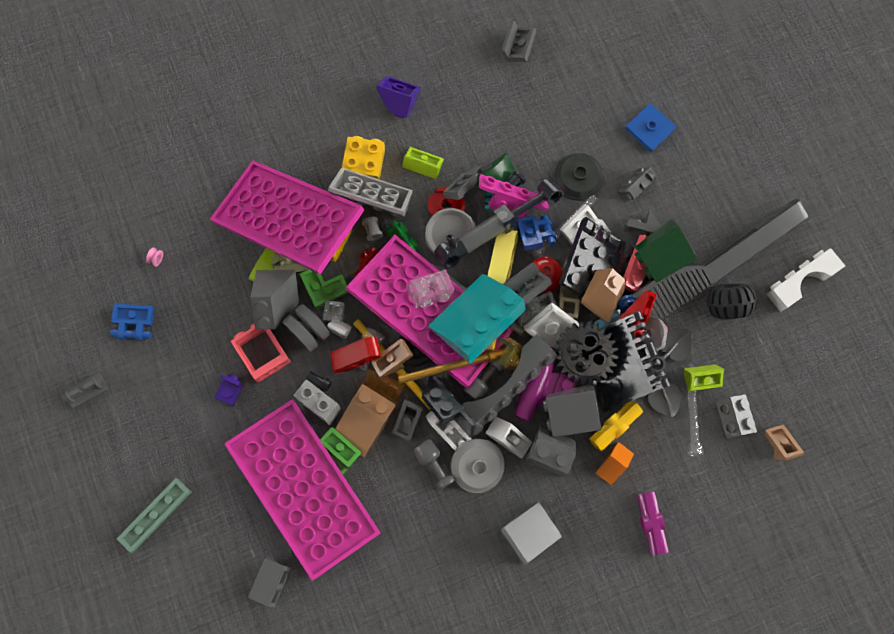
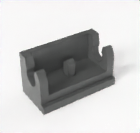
(269, 582)

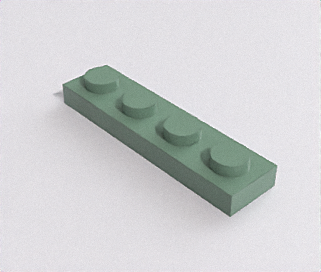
(154, 515)

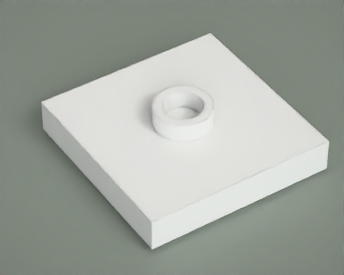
(550, 324)

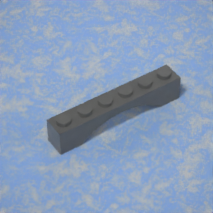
(534, 357)

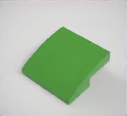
(340, 450)

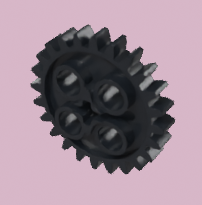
(578, 336)

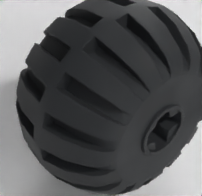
(731, 301)

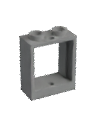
(318, 402)

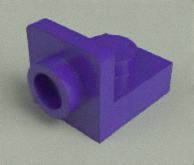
(229, 389)

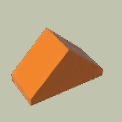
(615, 463)

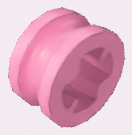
(154, 257)

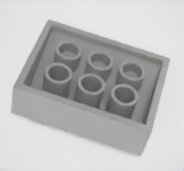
(371, 192)

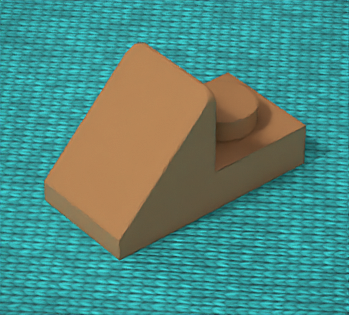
(392, 358)
(783, 443)

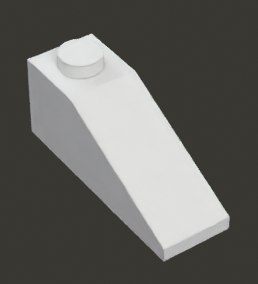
(450, 431)

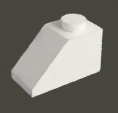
(508, 437)

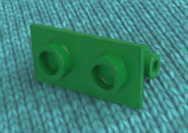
(400, 230)

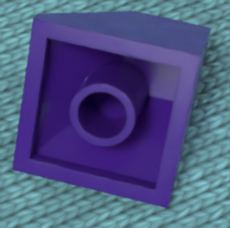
(398, 96)

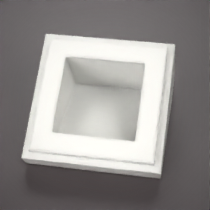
(339, 328)

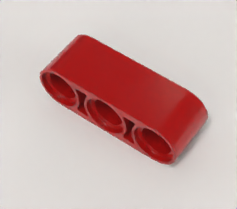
(355, 354)

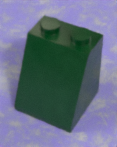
(665, 252)

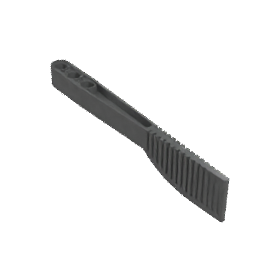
(691, 279)

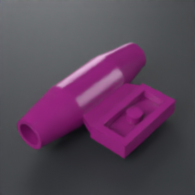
(538, 389)

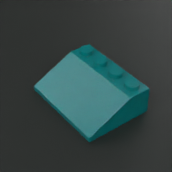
(478, 317)

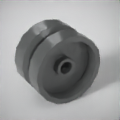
(306, 327)

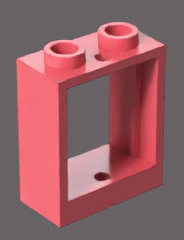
(270, 367)

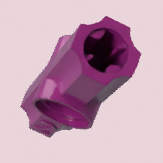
(652, 523)

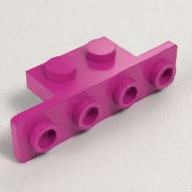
(508, 194)

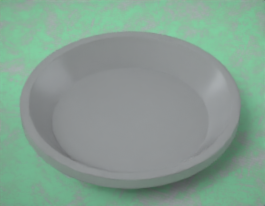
(444, 223)
(477, 465)

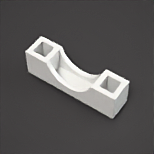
(789, 291)

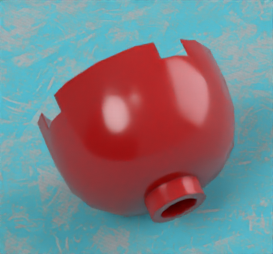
(551, 269)

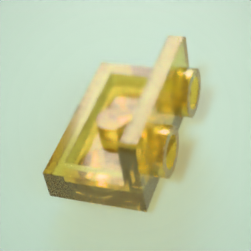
(511, 355)

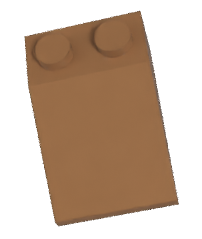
(365, 419)

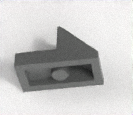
(637, 227)
(407, 420)

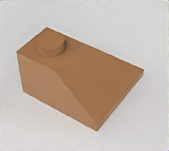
(604, 293)

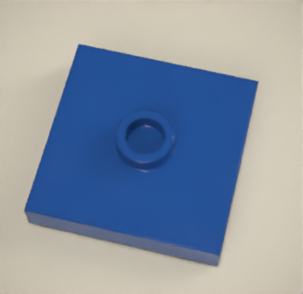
(650, 127)

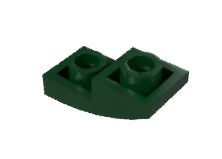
(500, 168)

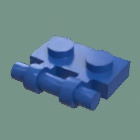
(530, 233)
(132, 315)

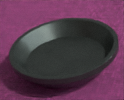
(579, 176)

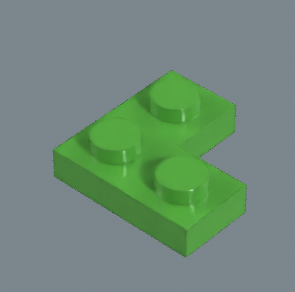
(320, 290)

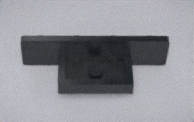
(445, 406)

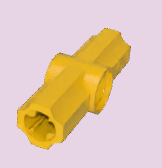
(615, 425)

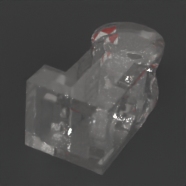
(334, 311)

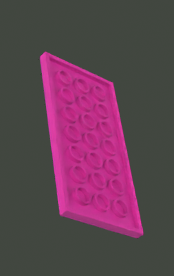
(287, 216)
(385, 292)
(302, 489)

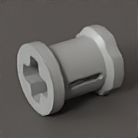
(372, 228)

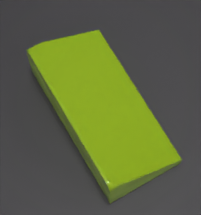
(422, 162)
(703, 377)

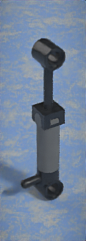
(502, 221)

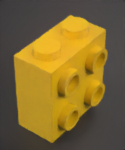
(364, 156)

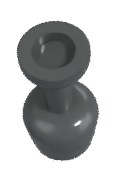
(478, 388)
(427, 454)

